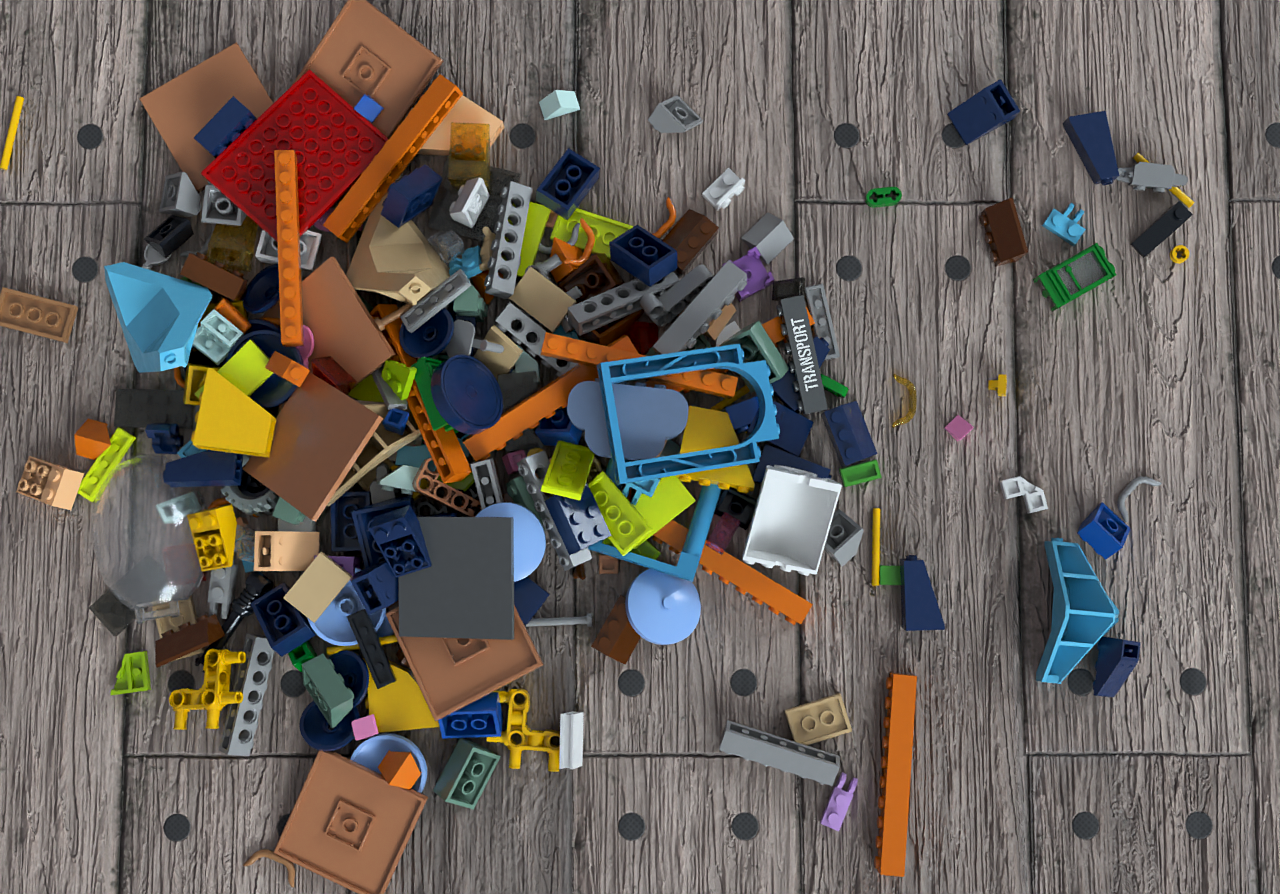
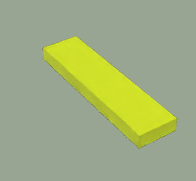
(105, 463)

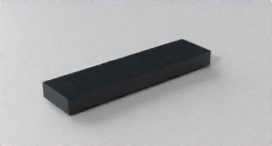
(371, 648)

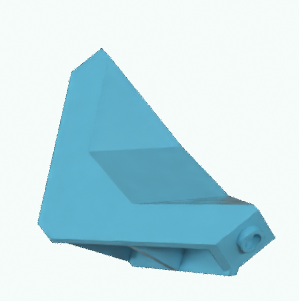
(156, 314)
(1079, 611)

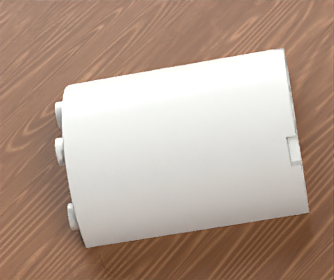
(791, 520)

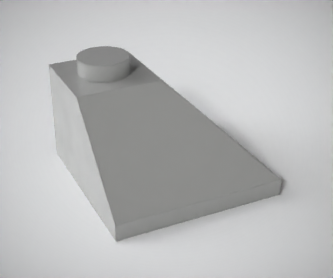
(674, 116)
(179, 196)
(843, 538)

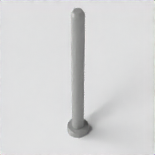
(562, 621)

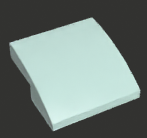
(216, 337)

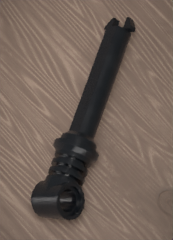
(256, 586)

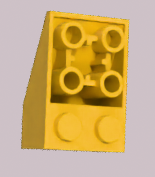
(214, 536)

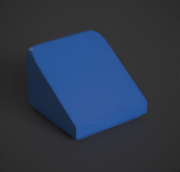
(368, 108)
(396, 421)

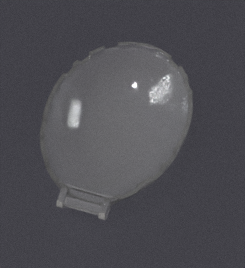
(146, 537)

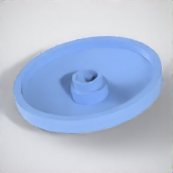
(528, 536)
(662, 607)
(333, 623)
(374, 749)

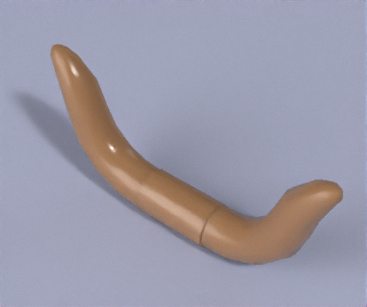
(269, 854)

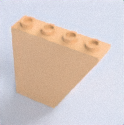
(463, 112)

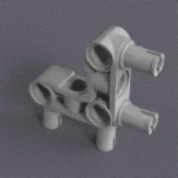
(544, 268)

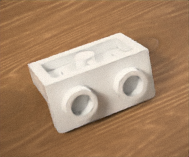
(723, 189)

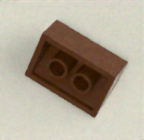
(1003, 232)
(690, 238)
(215, 276)
(617, 636)
(187, 639)

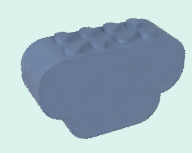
(643, 413)

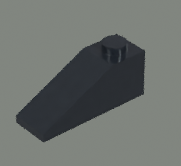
(1161, 229)

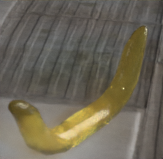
(912, 401)

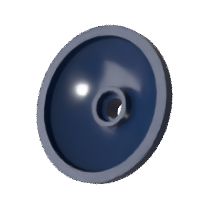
(262, 291)
(420, 343)
(354, 668)
(316, 730)

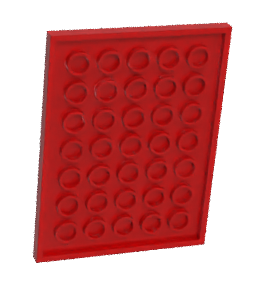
(330, 148)

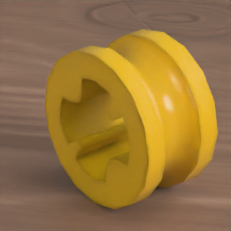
(1185, 253)

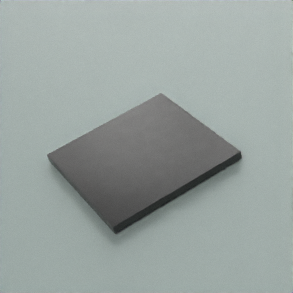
(469, 582)

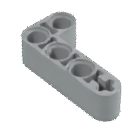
(677, 297)

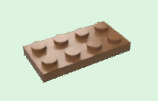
(36, 315)

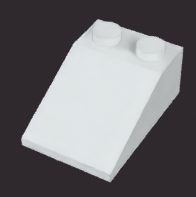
(470, 202)
(309, 243)

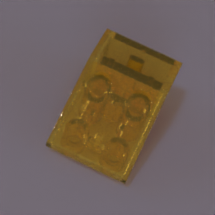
(469, 153)
(233, 245)

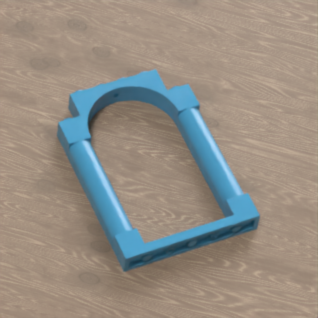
(721, 357)
(693, 543)

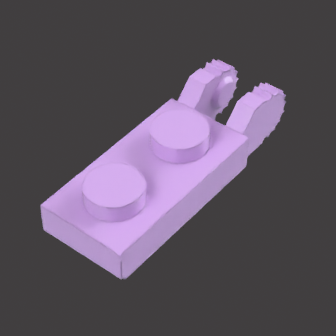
(838, 803)

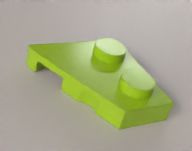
(399, 378)
(133, 674)

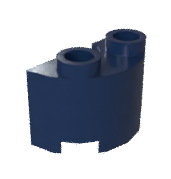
(165, 437)

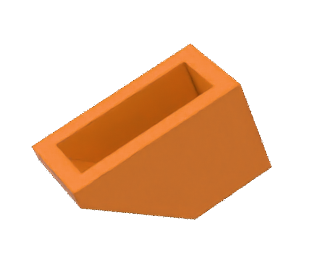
(287, 369)

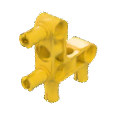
(214, 691)
(531, 739)

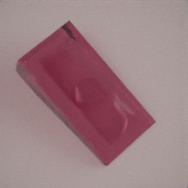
(723, 533)

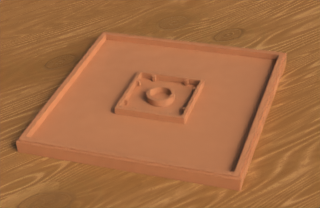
(375, 58)
(195, 97)
(340, 323)
(314, 445)
(465, 669)
(350, 824)

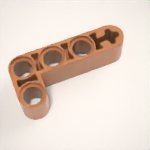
(450, 493)

